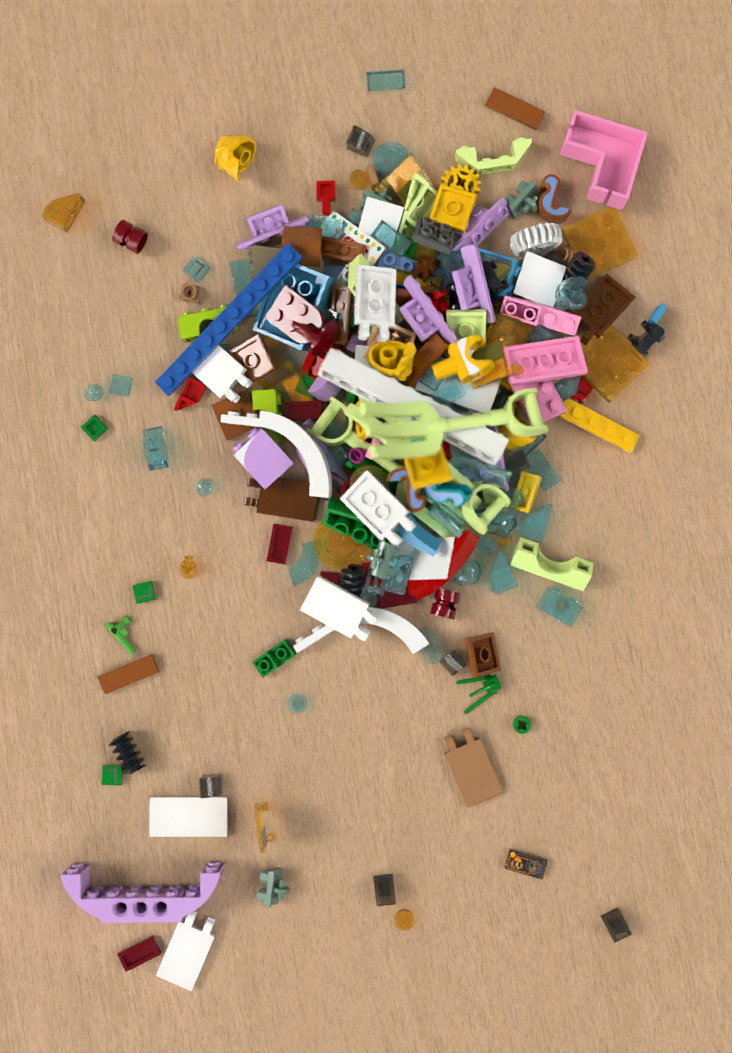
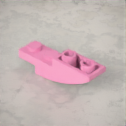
(540, 314)

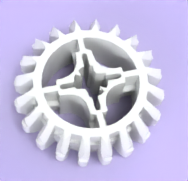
(536, 239)

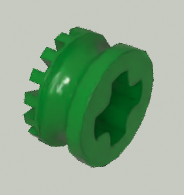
(520, 730)

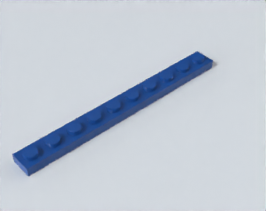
(229, 319)

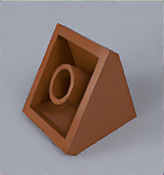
(306, 242)
(482, 654)

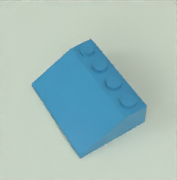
(309, 284)

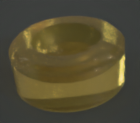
(358, 179)
(404, 919)

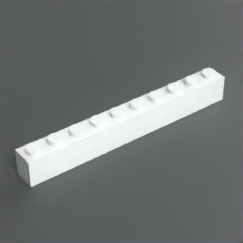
(378, 388)

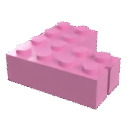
(610, 148)

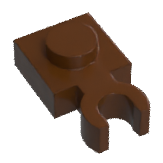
(426, 267)

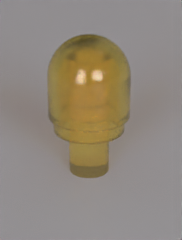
(501, 541)
(188, 567)

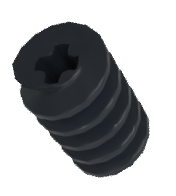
(580, 265)
(353, 579)
(127, 753)

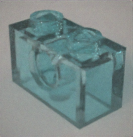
(568, 614)

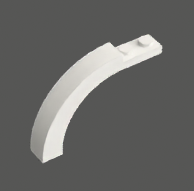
(312, 453)
(399, 626)

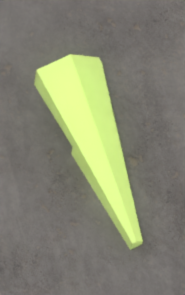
(418, 203)

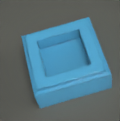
(657, 314)

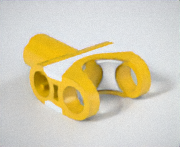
(461, 361)

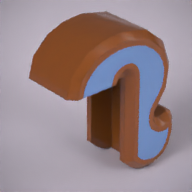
(545, 205)
(414, 502)

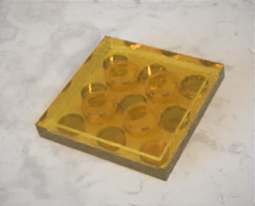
(603, 239)
(612, 363)

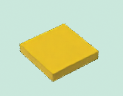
(453, 207)
(428, 470)

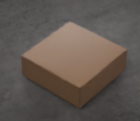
(372, 176)

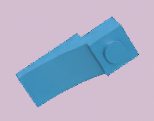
(419, 538)

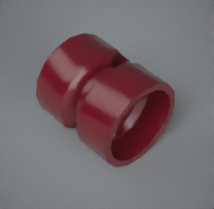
(131, 237)
(445, 603)

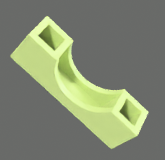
(572, 573)

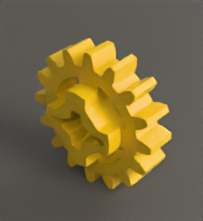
(467, 179)

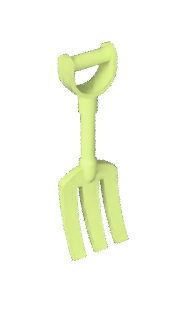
(433, 427)
(351, 438)
(478, 524)

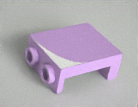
(261, 457)

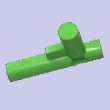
(122, 633)

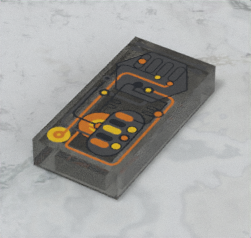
(525, 863)

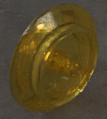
(335, 549)

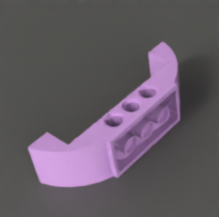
(139, 903)

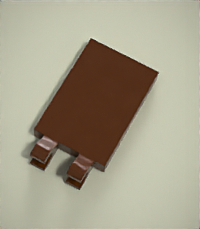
(603, 306)
(284, 499)

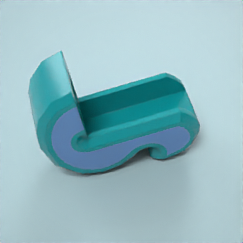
(444, 492)

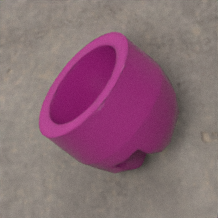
(357, 457)

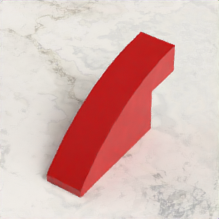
(461, 551)

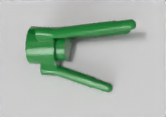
(490, 685)

